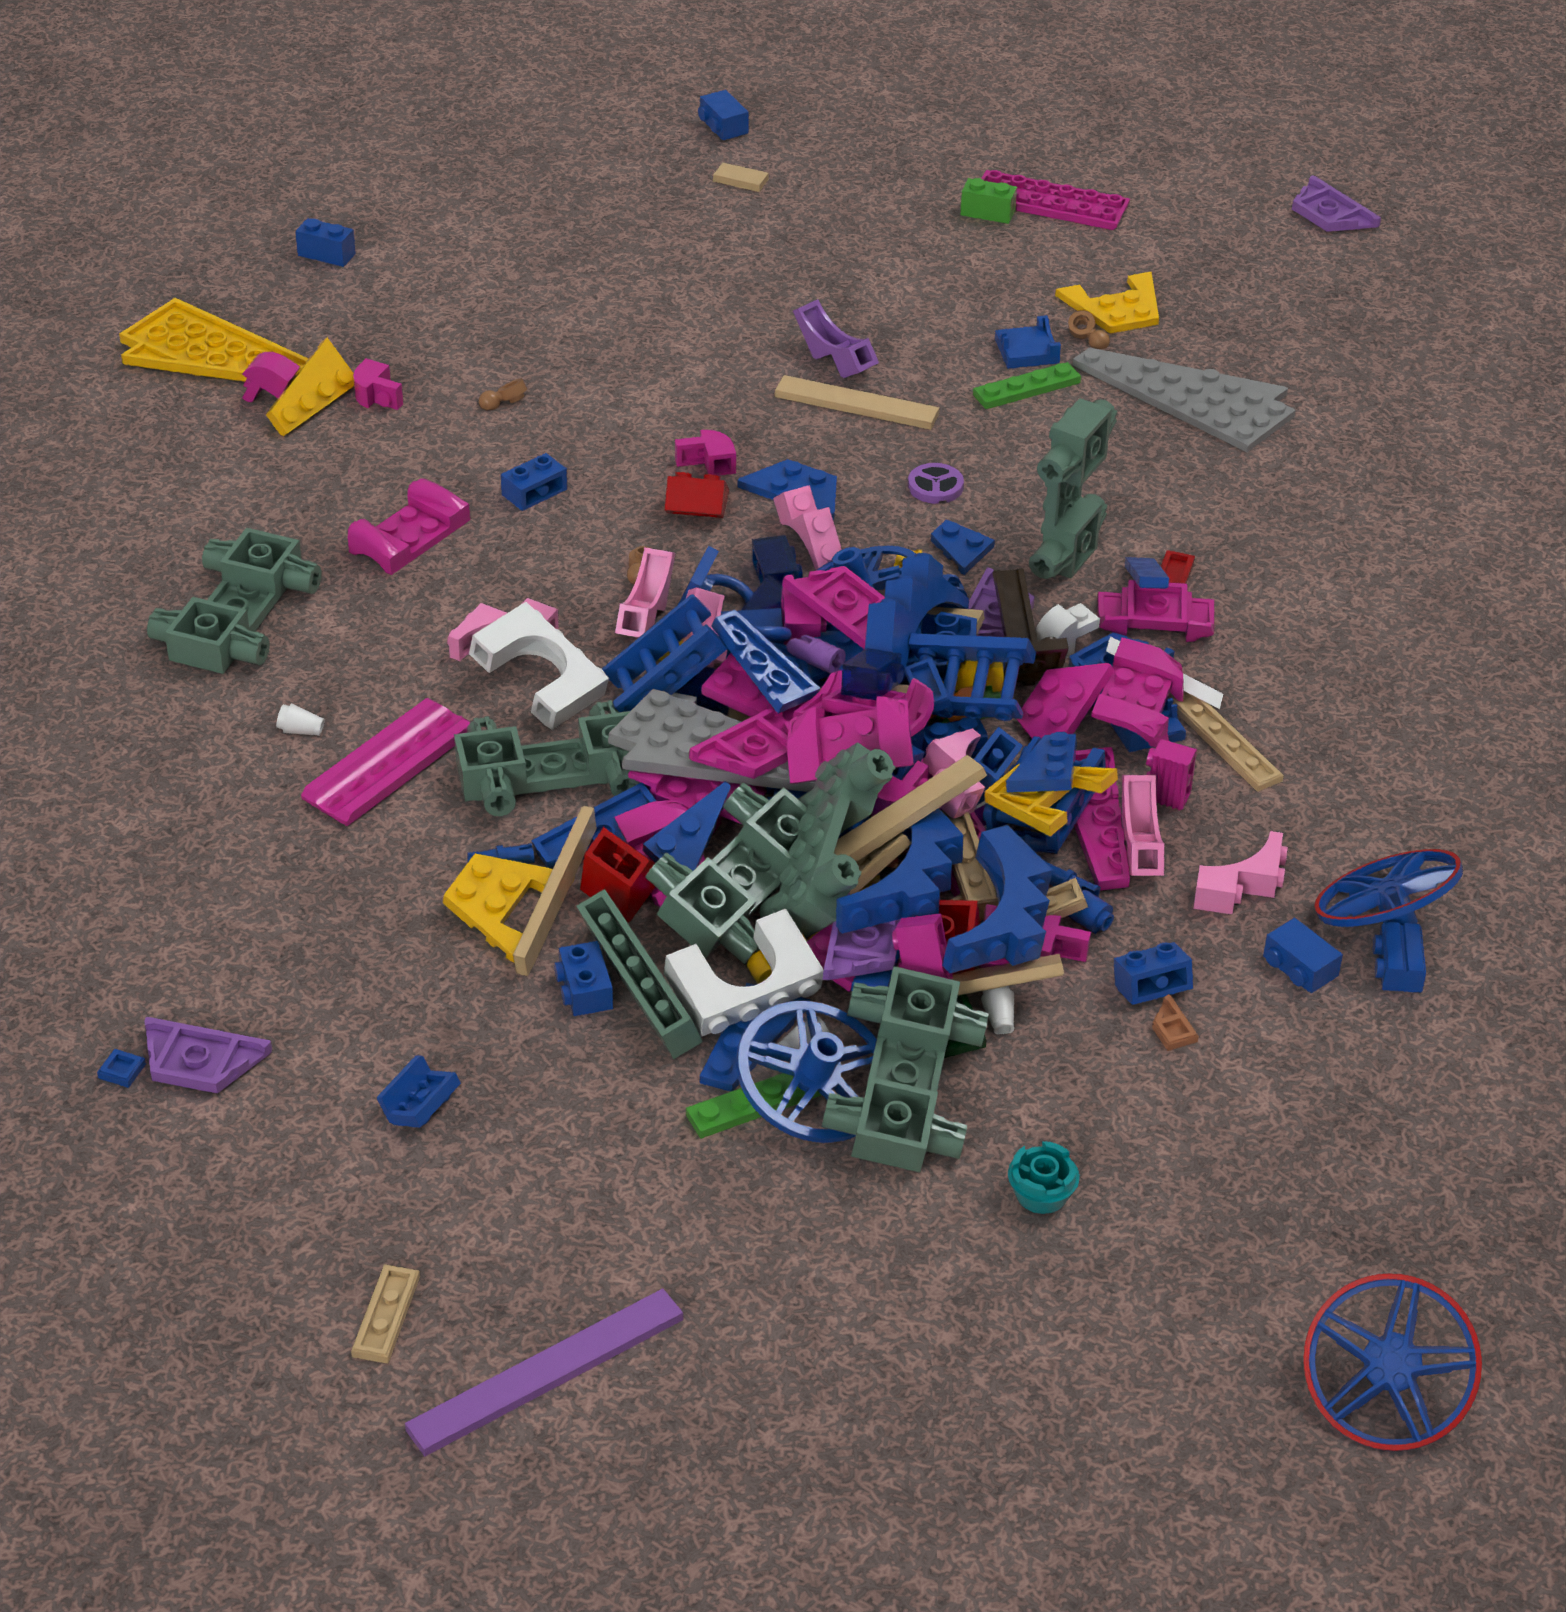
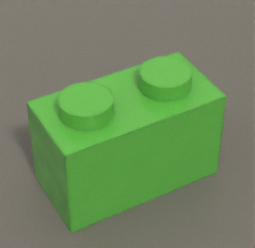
(988, 200)

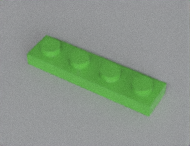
(1026, 385)
(735, 1109)

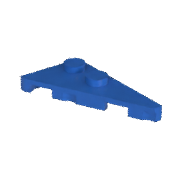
(690, 832)

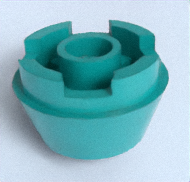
(1043, 1177)

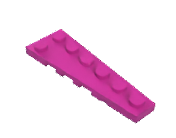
(1102, 833)

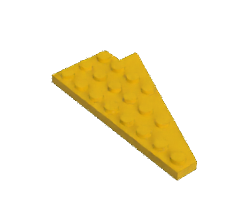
(195, 343)

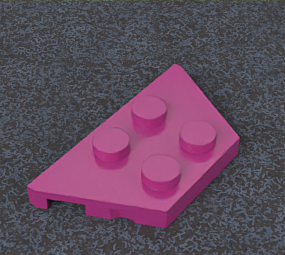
(838, 598)
(1063, 699)
(747, 747)

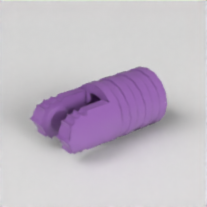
(817, 653)

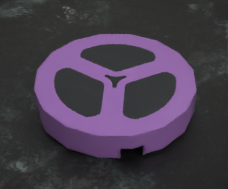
(935, 483)

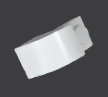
(1067, 624)

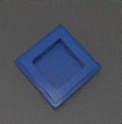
(121, 1068)

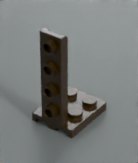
(1019, 623)

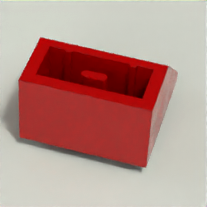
(696, 495)
(619, 870)

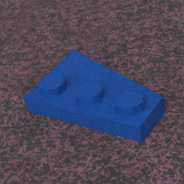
(1046, 766)

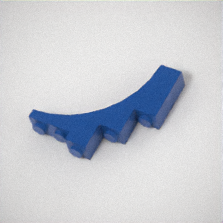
(908, 602)
(914, 884)
(1016, 925)

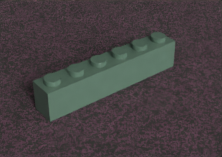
(639, 974)

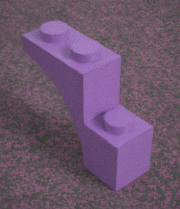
(825, 338)

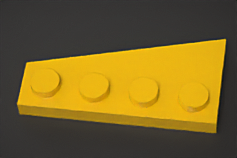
(313, 388)

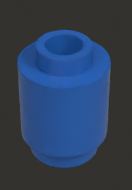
(1097, 915)

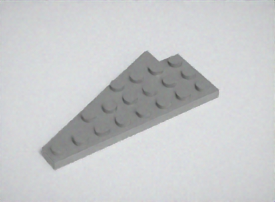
(1217, 403)
(664, 730)

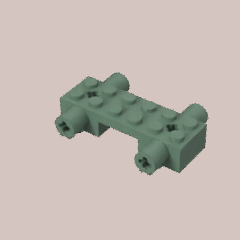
(1071, 520)
(223, 627)
(498, 768)
(815, 874)
(721, 893)
(897, 1114)

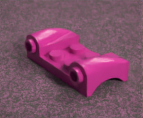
(411, 531)

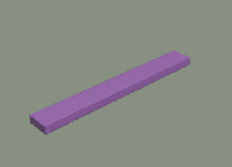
(543, 1372)

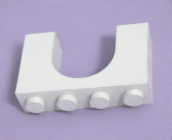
(529, 633)
(717, 1004)

